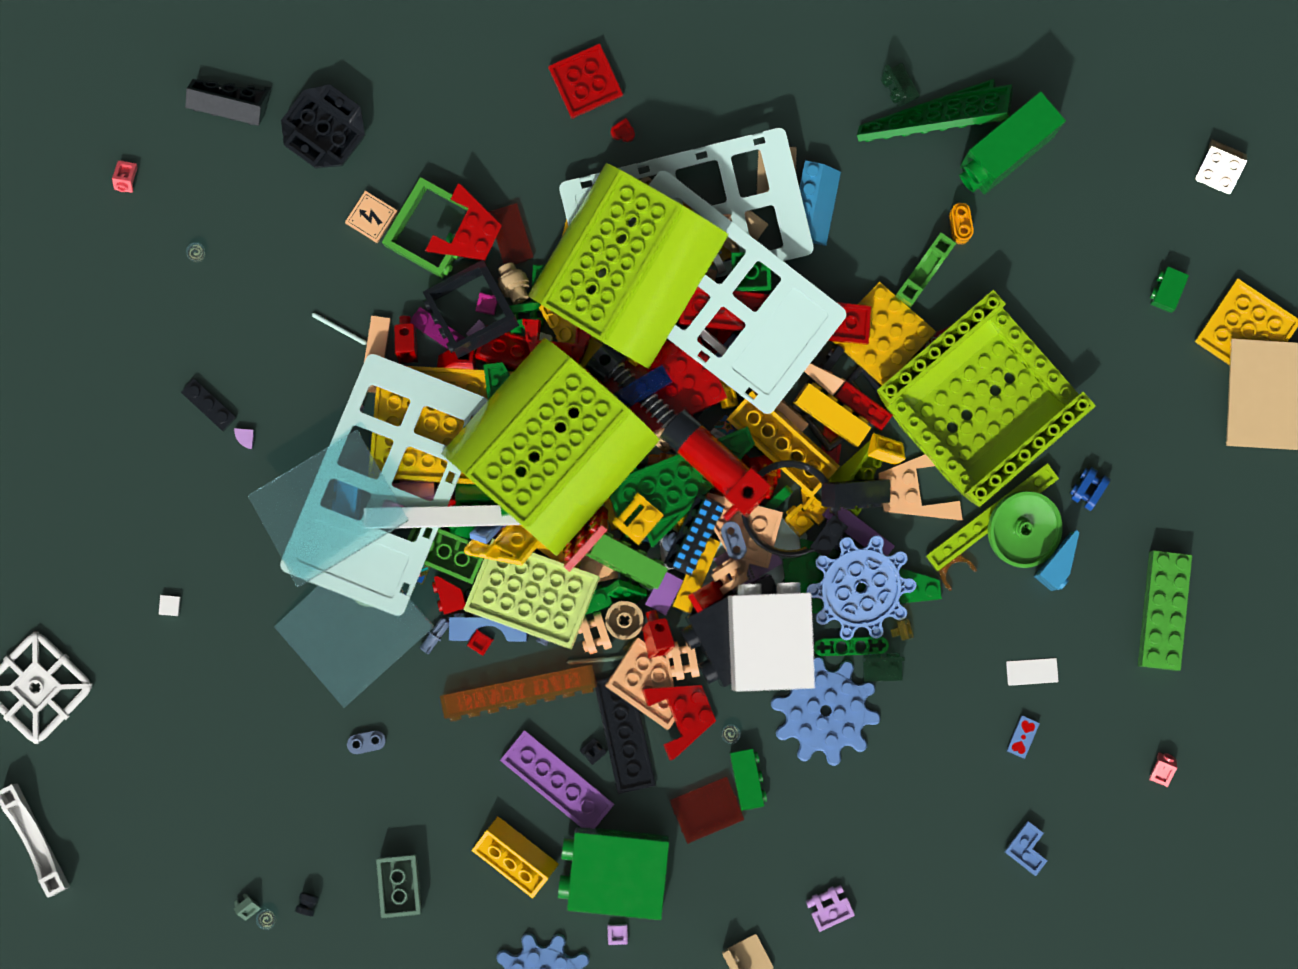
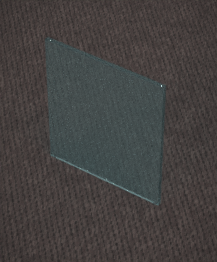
(327, 508)
(349, 640)

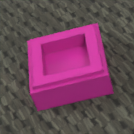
(486, 304)

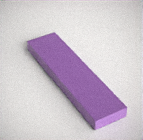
(858, 529)

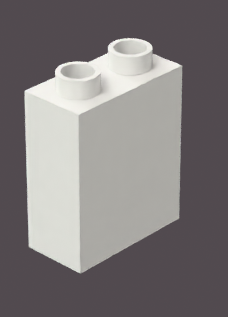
(771, 638)

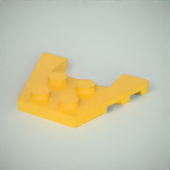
(511, 546)

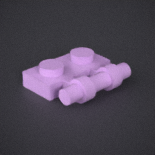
(833, 913)

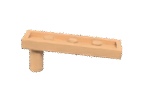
(377, 340)

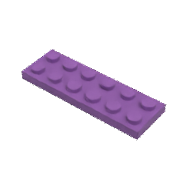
(556, 781)

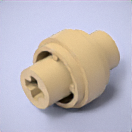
(513, 283)

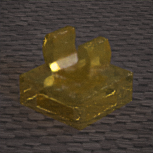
(904, 629)

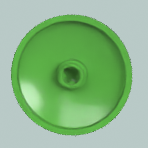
(1025, 529)

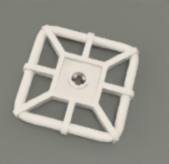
(49, 687)

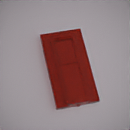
(512, 236)

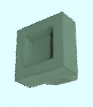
(246, 908)

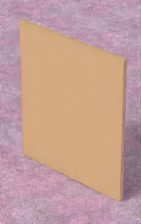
(1263, 394)

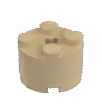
(625, 609)

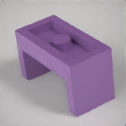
(662, 598)

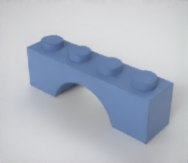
(462, 628)

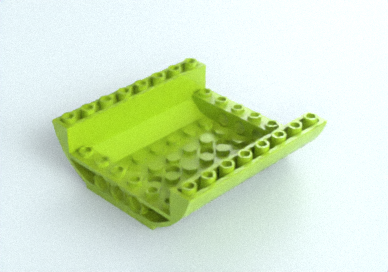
(645, 277)
(1004, 428)
(574, 467)

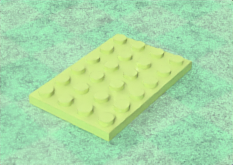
(533, 597)

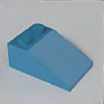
(1058, 567)

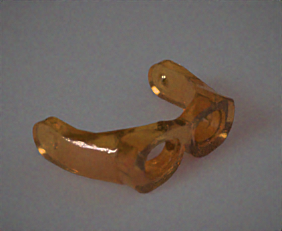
(943, 571)

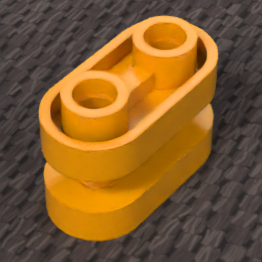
(961, 223)

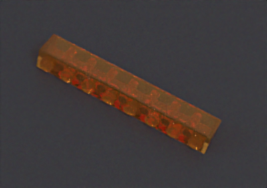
(518, 691)

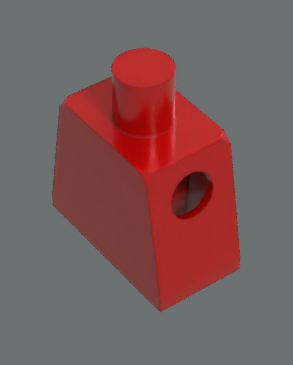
(405, 341)
(657, 635)

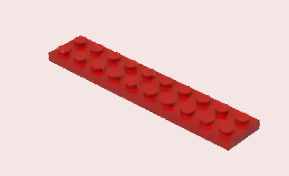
(852, 330)

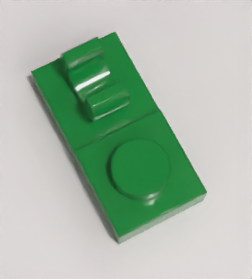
(626, 591)

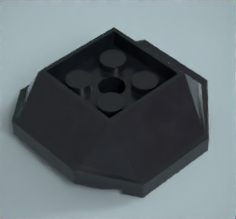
(318, 108)

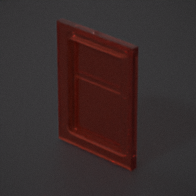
(707, 810)

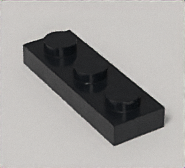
(208, 405)

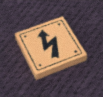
(371, 217)

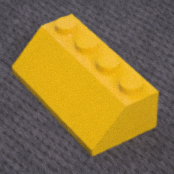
(515, 857)

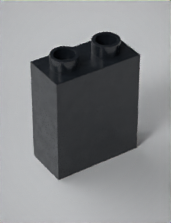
(711, 632)

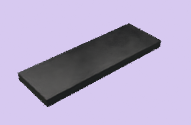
(624, 740)

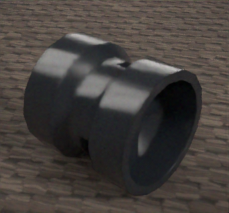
(306, 904)

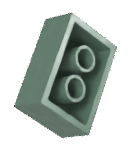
(399, 886)

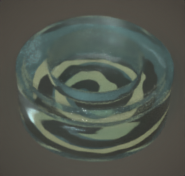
(195, 252)
(730, 734)
(265, 919)

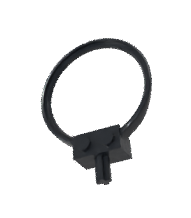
(828, 537)

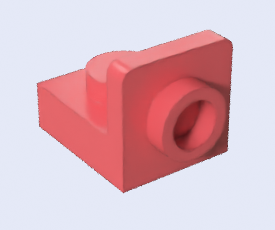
(124, 176)
(1164, 769)

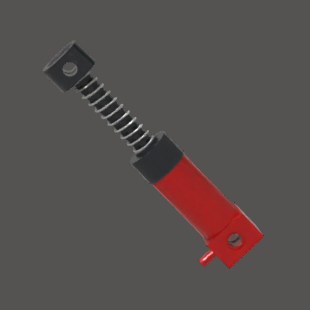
(691, 440)

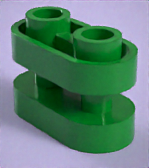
(529, 308)

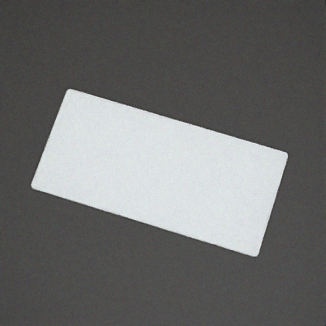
(1032, 671)

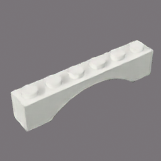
(44, 861)

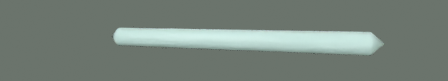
(340, 329)

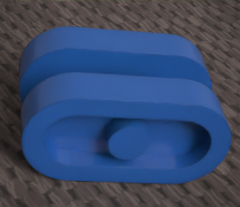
(1079, 491)

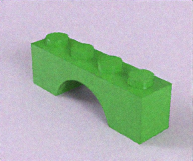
(925, 269)

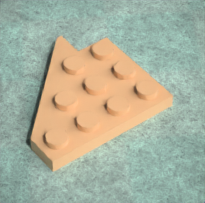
(765, 524)
(640, 673)

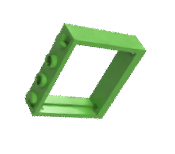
(402, 219)

